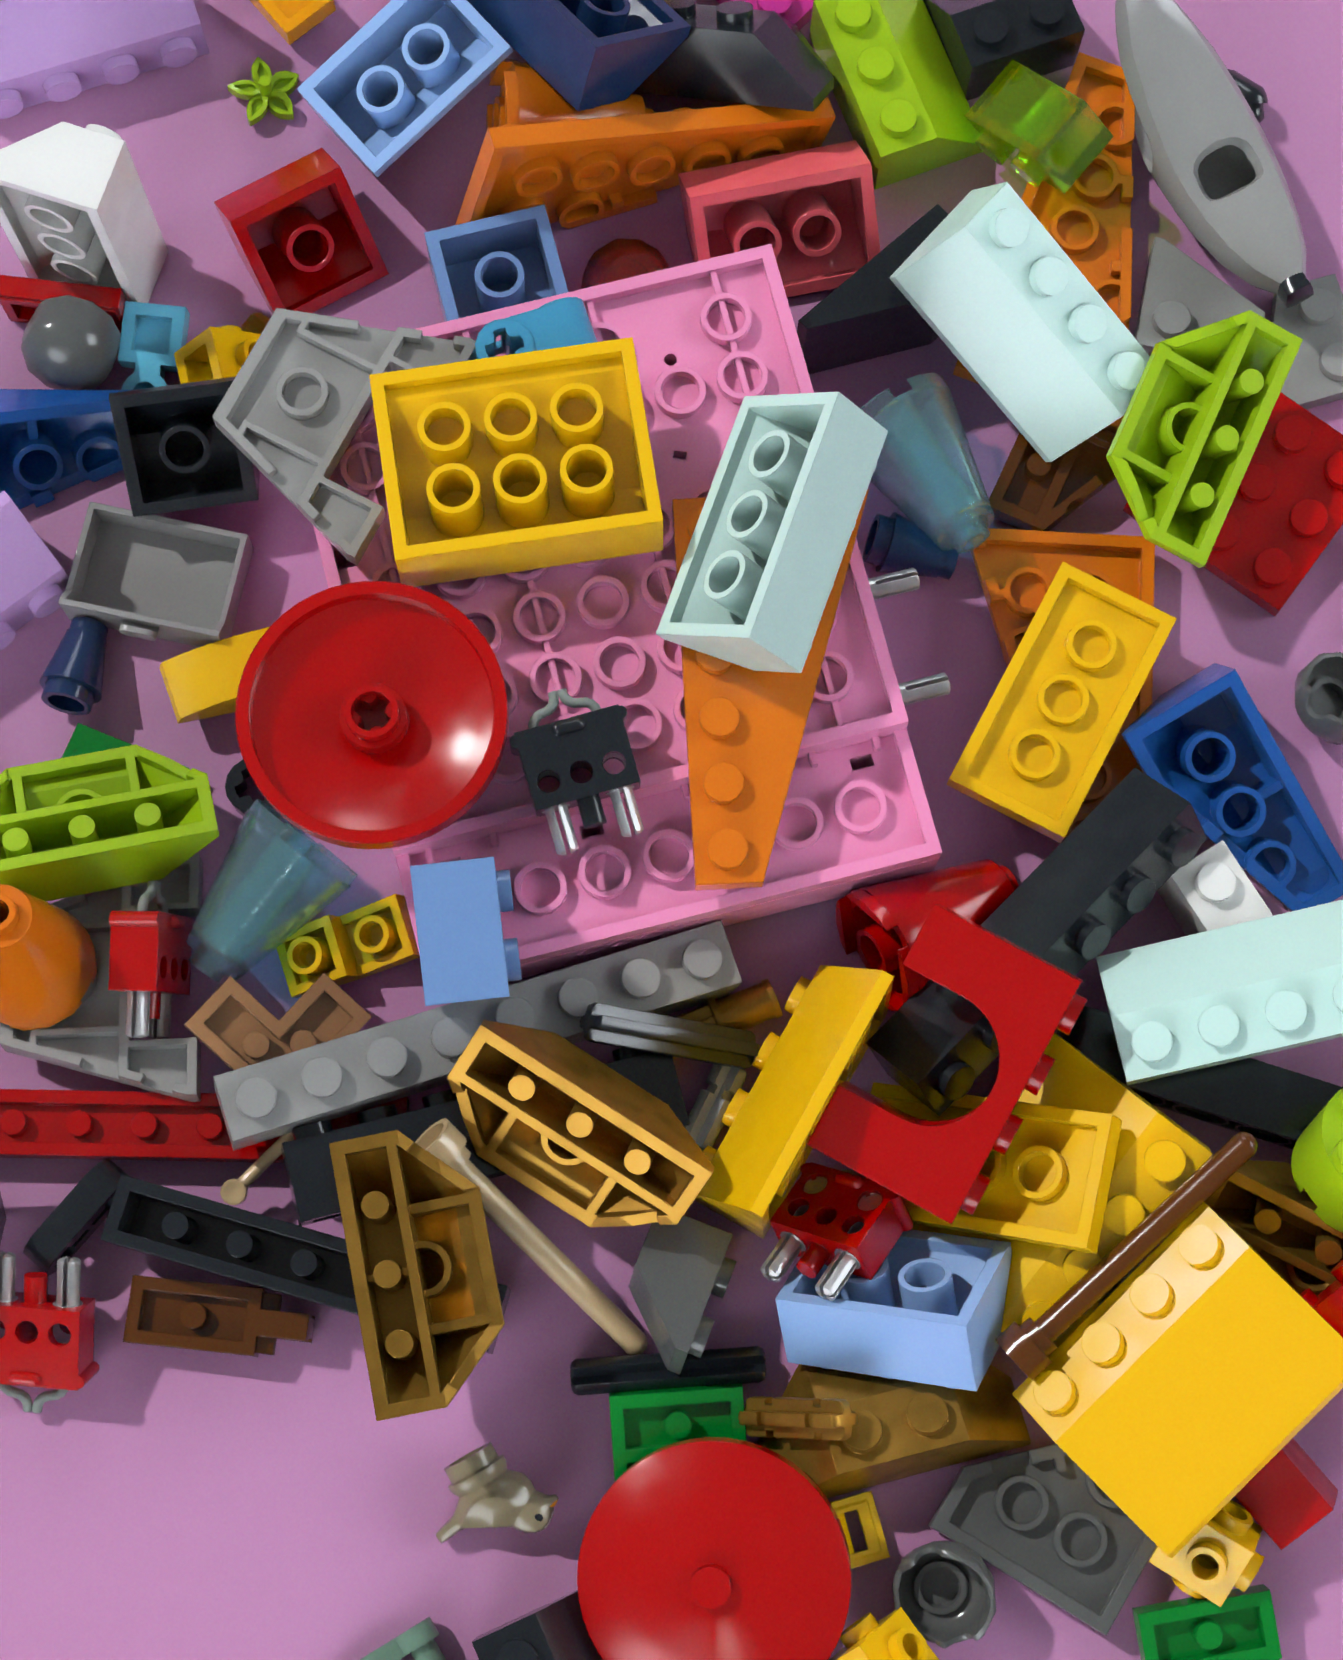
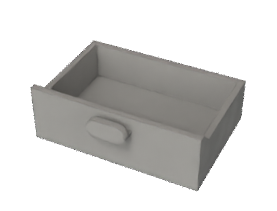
(157, 576)

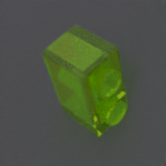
(1037, 127)

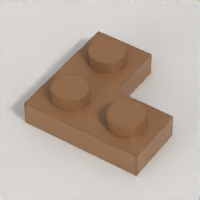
(247, 1033)

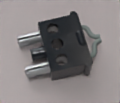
(573, 744)

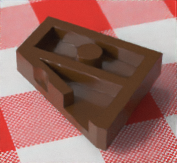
(1044, 493)

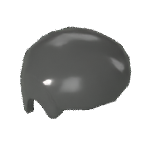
(70, 343)
(1321, 697)
(945, 1592)

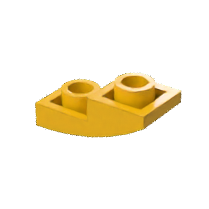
(207, 678)
(349, 945)

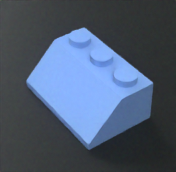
(402, 75)
(918, 1320)

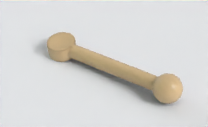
(236, 1190)

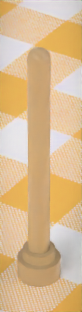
(448, 1145)

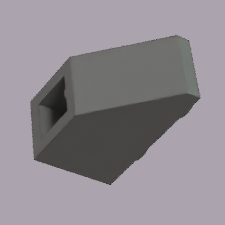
(673, 1284)

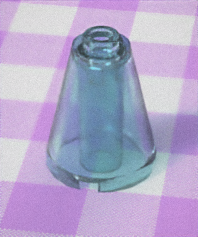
(930, 464)
(263, 893)

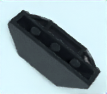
(741, 59)

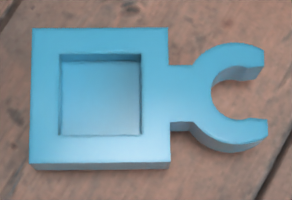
(149, 341)

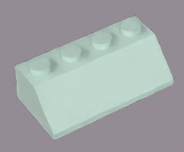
(1023, 320)
(774, 530)
(1227, 993)

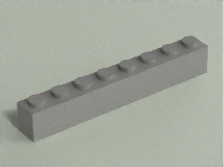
(424, 1047)

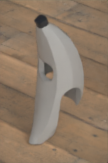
(1209, 149)

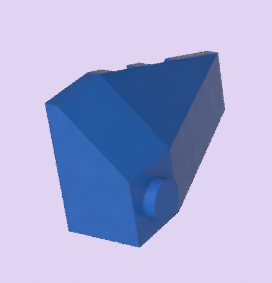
(54, 442)
(1222, 759)

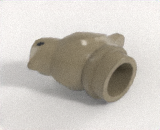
(494, 1496)

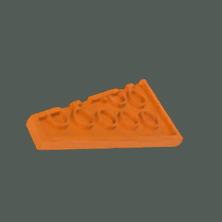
(621, 161)
(1095, 212)
(1017, 573)
(743, 739)

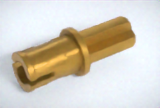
(740, 1009)

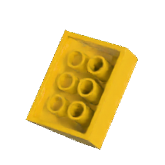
(517, 462)
(796, 1081)
(1148, 1167)
(1187, 1379)

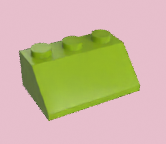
(893, 85)

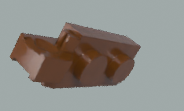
(210, 1317)

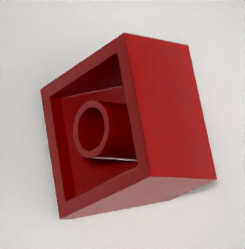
(302, 235)

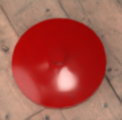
(372, 715)
(714, 1559)

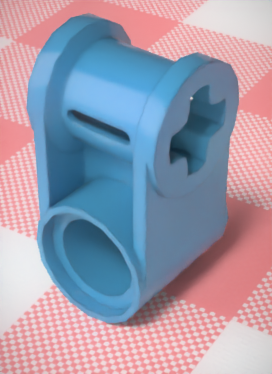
(547, 327)

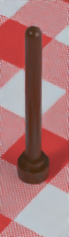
(1034, 1341)

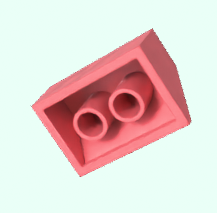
(804, 202)

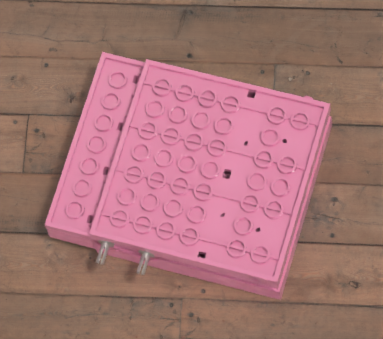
(591, 626)

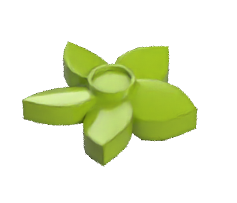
(266, 92)

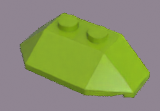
(1198, 428)
(100, 821)

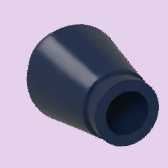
(899, 544)
(77, 668)

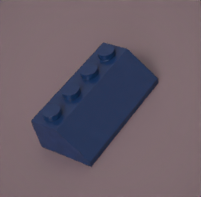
(589, 47)

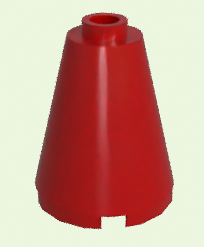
(888, 915)

